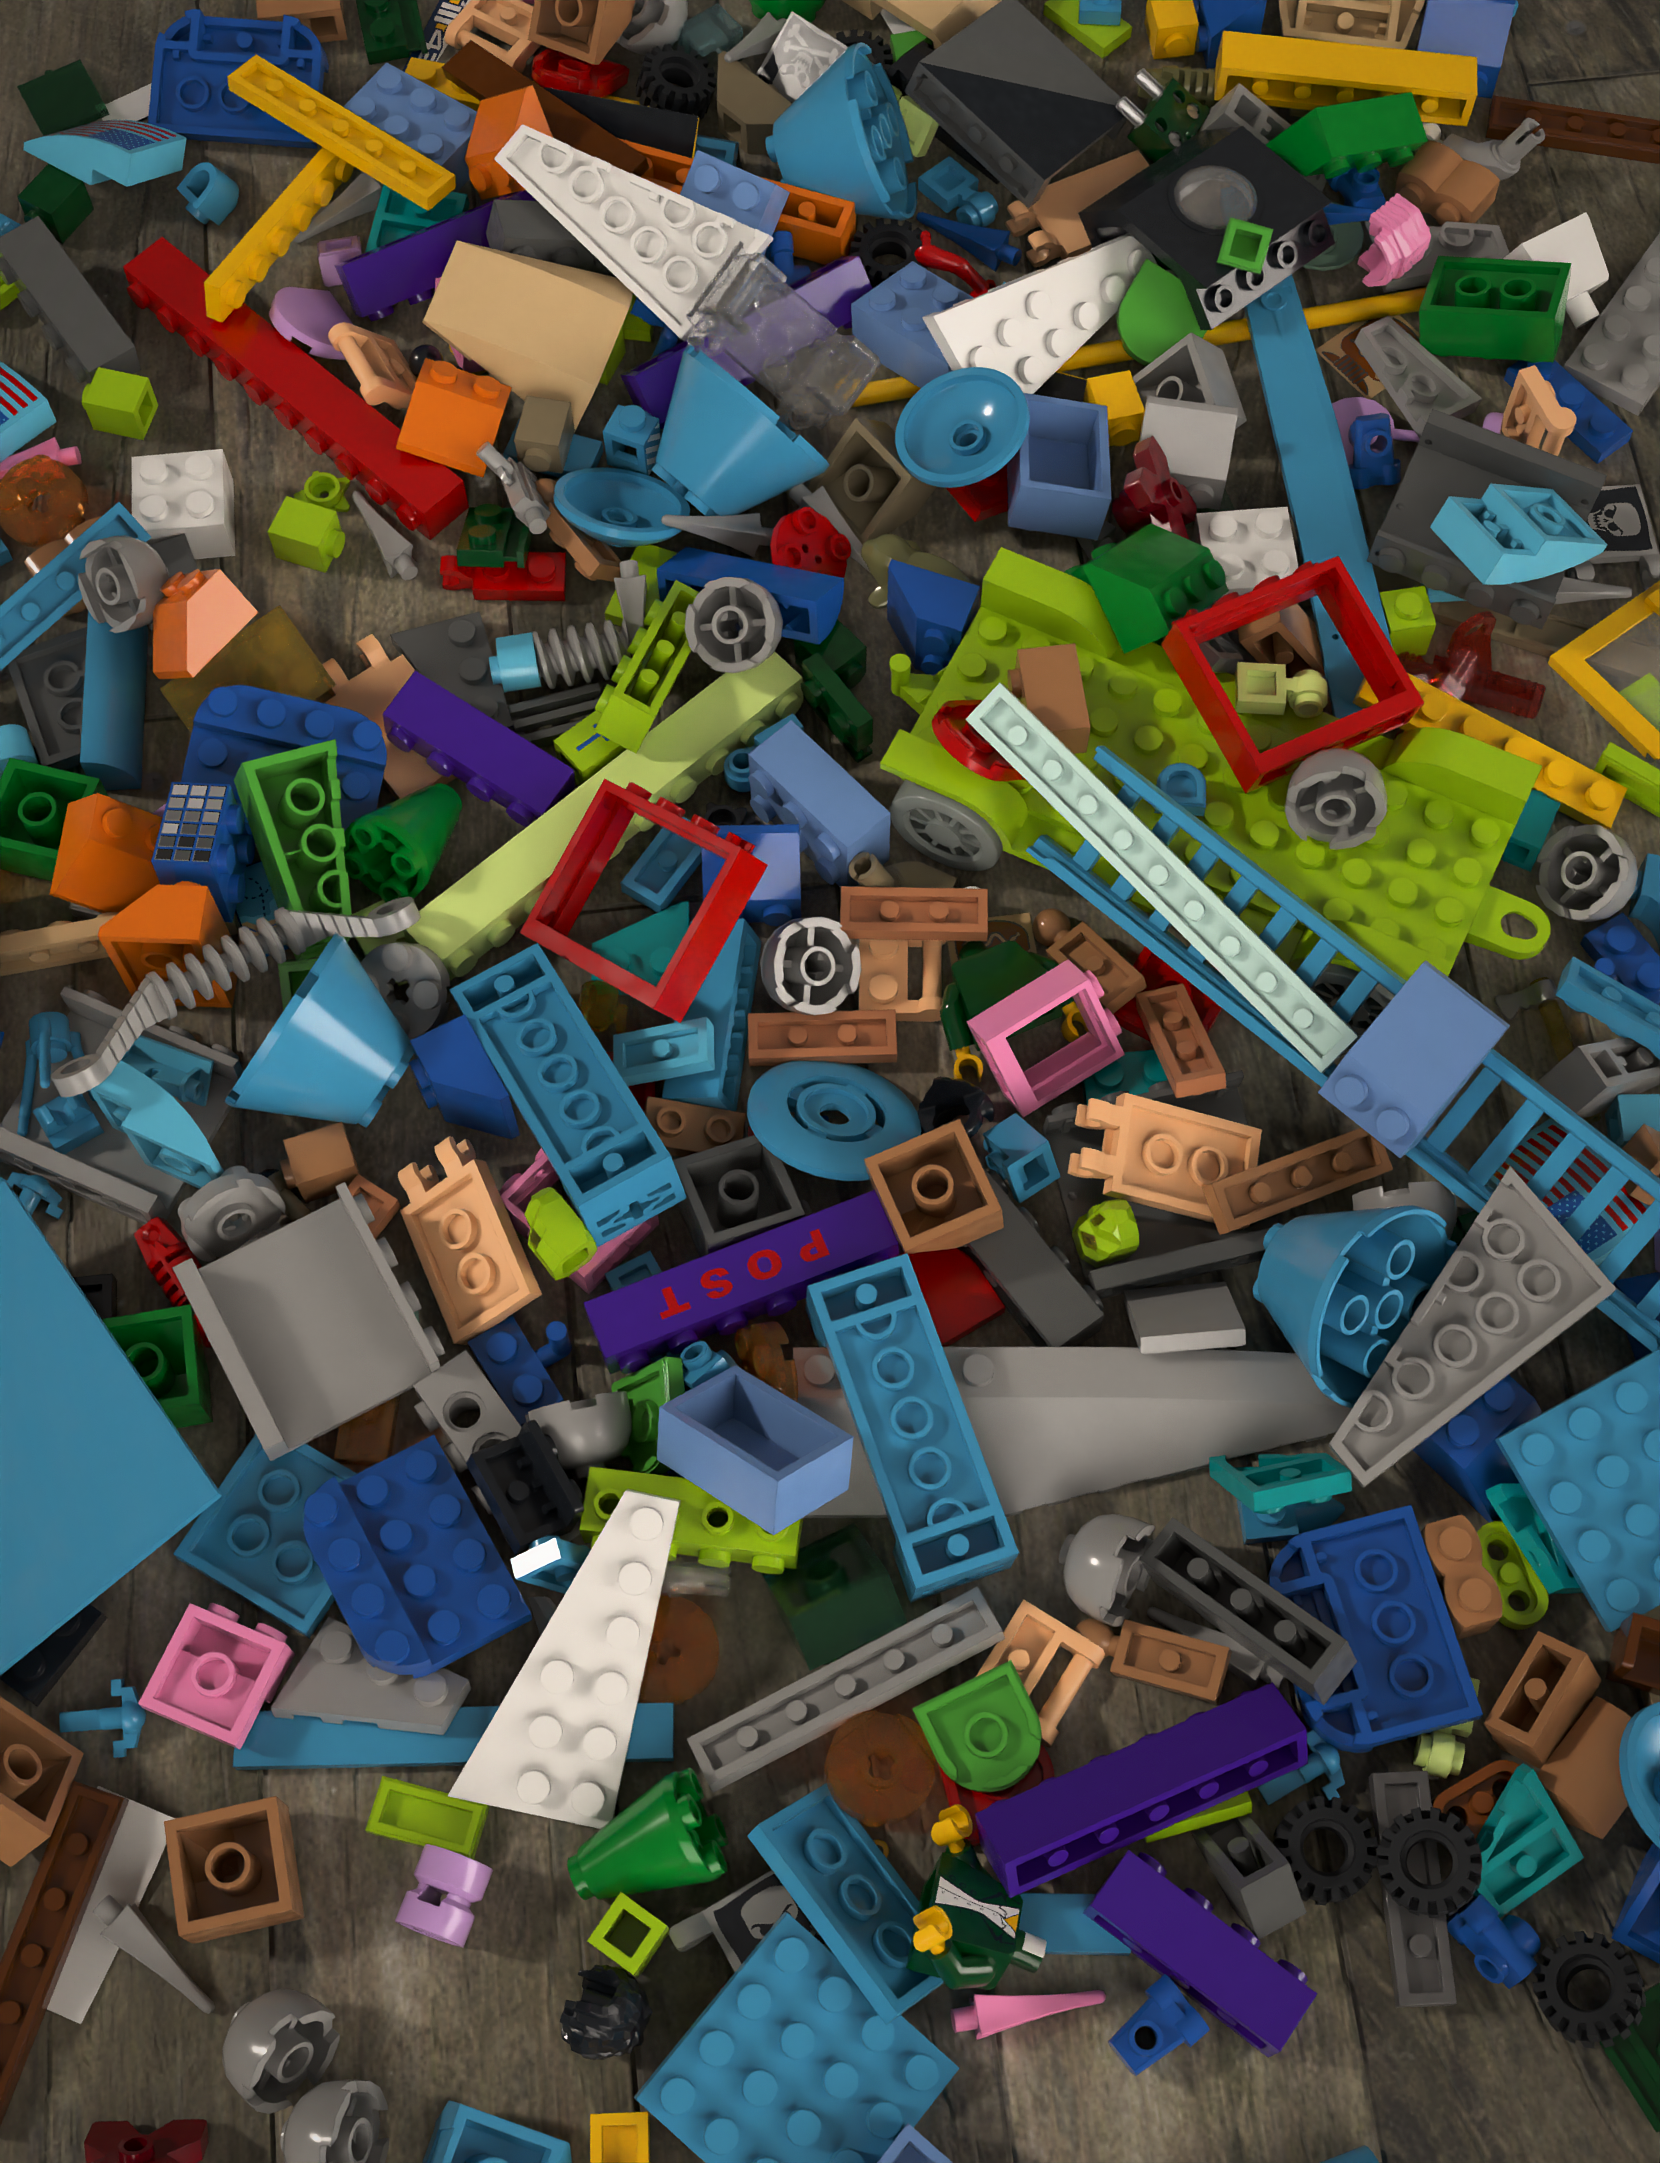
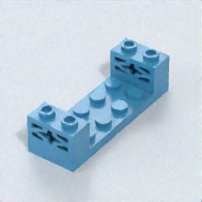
(570, 1094)
(912, 1427)

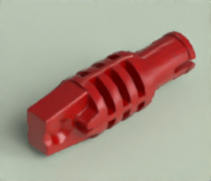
(161, 1251)

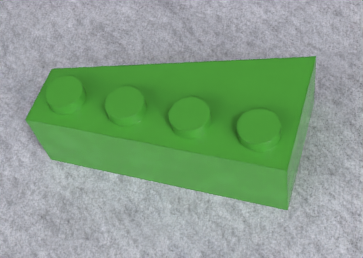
(298, 829)

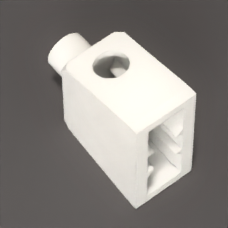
(1574, 244)

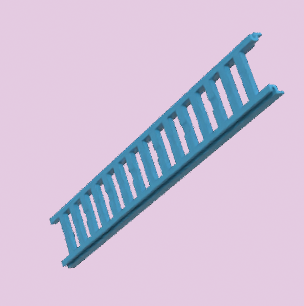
(1430, 1152)

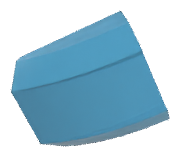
(478, 2137)

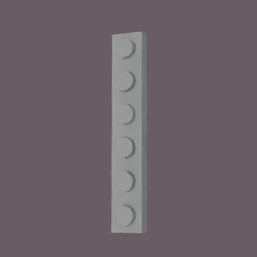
(845, 1689)

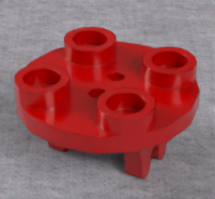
(809, 537)

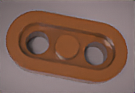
(1474, 1794)

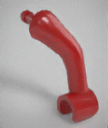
(940, 259)

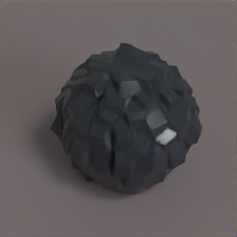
(608, 2016)

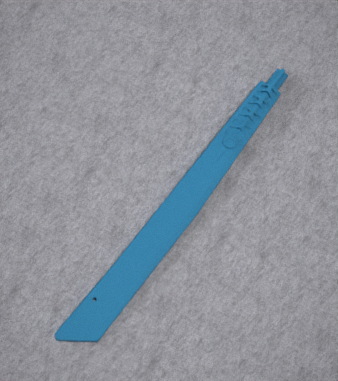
(1313, 471)

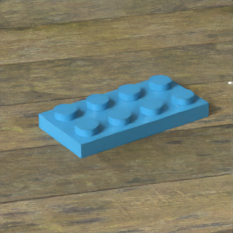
(848, 1897)

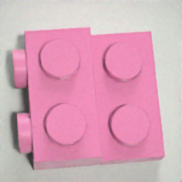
(217, 1674)

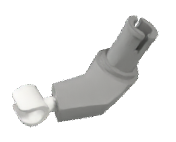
(1498, 156)

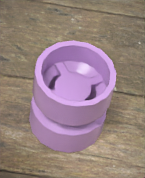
(448, 1874)

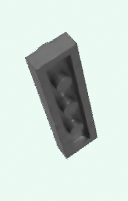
(1416, 1943)

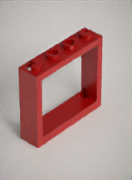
(1359, 631)
(584, 863)

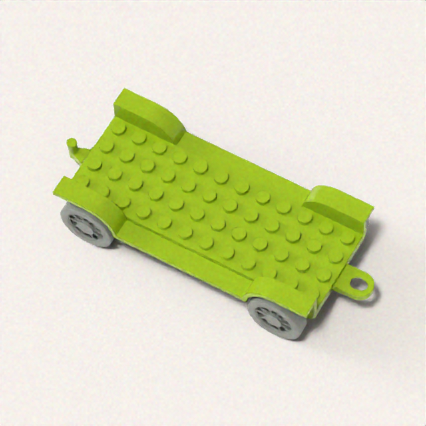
(1399, 895)

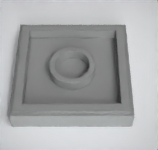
(1184, 1318)

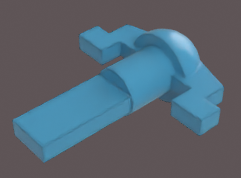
(34, 1189)
(128, 1718)
(1322, 1760)

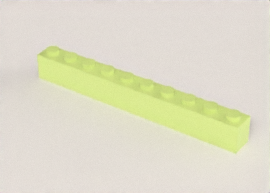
(670, 764)

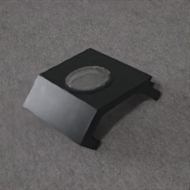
(1183, 210)

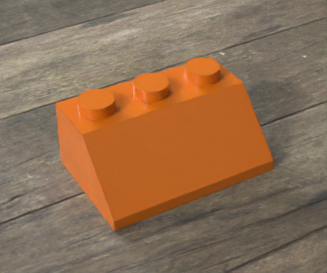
(162, 930)

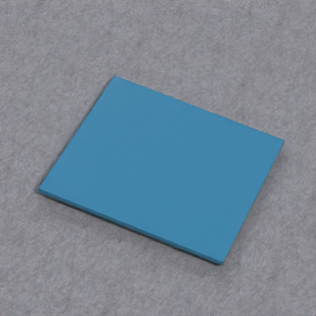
(85, 1447)

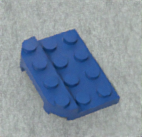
(192, 81)
(254, 723)
(411, 1563)
(1383, 1597)

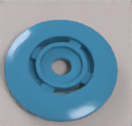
(811, 1141)

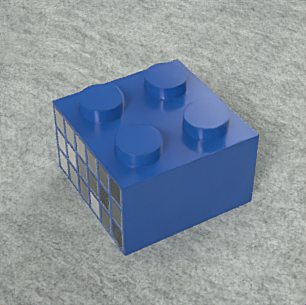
(205, 842)

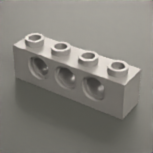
(459, 1388)

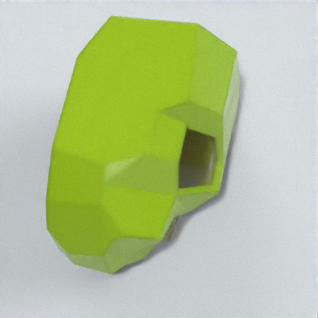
(1106, 1233)
(557, 1234)

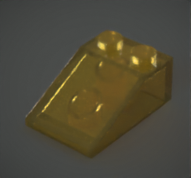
(264, 656)

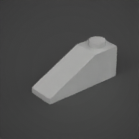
(1244, 109)
(1599, 1072)

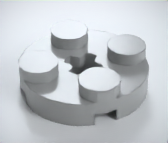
(426, 979)
(234, 1192)

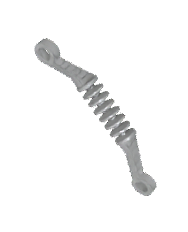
(157, 998)

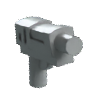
(519, 487)

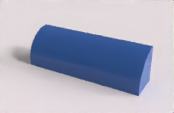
(805, 598)

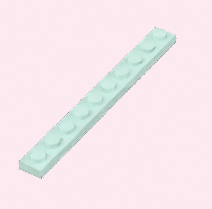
(1163, 879)

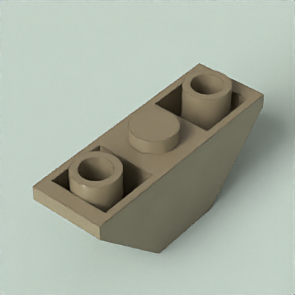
(746, 106)

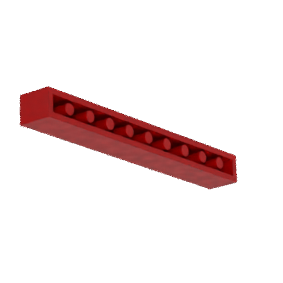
(297, 391)

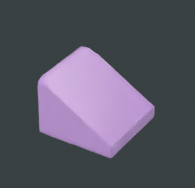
(334, 252)

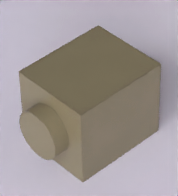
(544, 434)

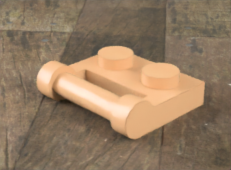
(501, 19)
(376, 364)
(1534, 408)
(885, 978)
(1031, 1644)

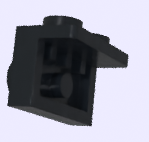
(527, 1487)

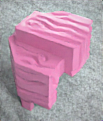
(1398, 241)

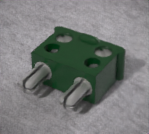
(1168, 118)

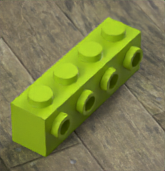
(651, 672)
(702, 1526)

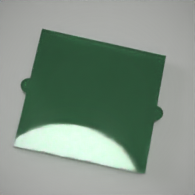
(63, 99)

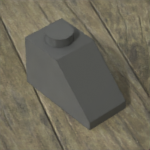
(1251, 1874)

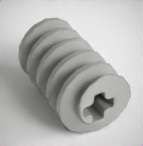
(581, 653)

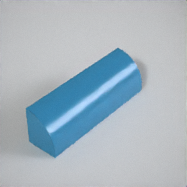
(114, 705)
(725, 1001)

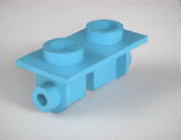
(172, 1068)

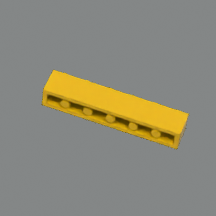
(1327, 73)

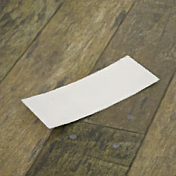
(124, 1877)

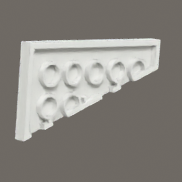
(642, 232)
(1041, 317)
(573, 1706)

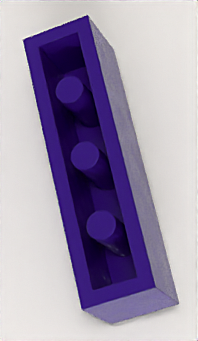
(476, 750)
(1201, 1953)

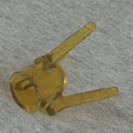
(601, 1008)

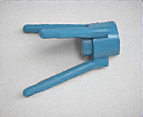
(49, 1044)

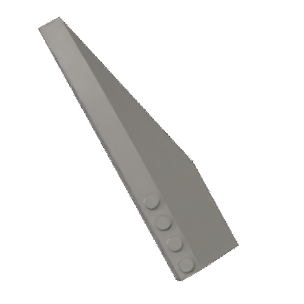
(1095, 1416)

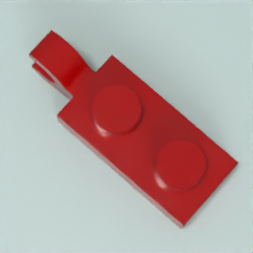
(539, 580)

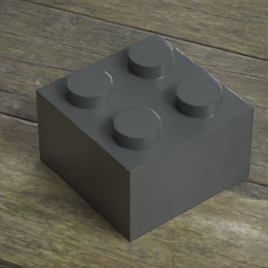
(734, 1194)

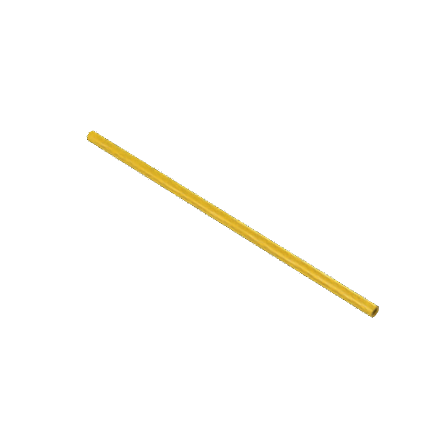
(1224, 333)

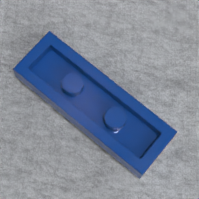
(1597, 428)

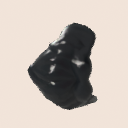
(951, 1098)

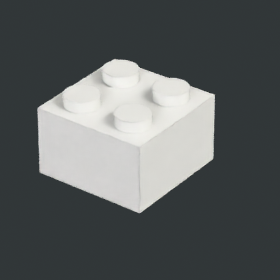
(187, 496)
(1248, 544)

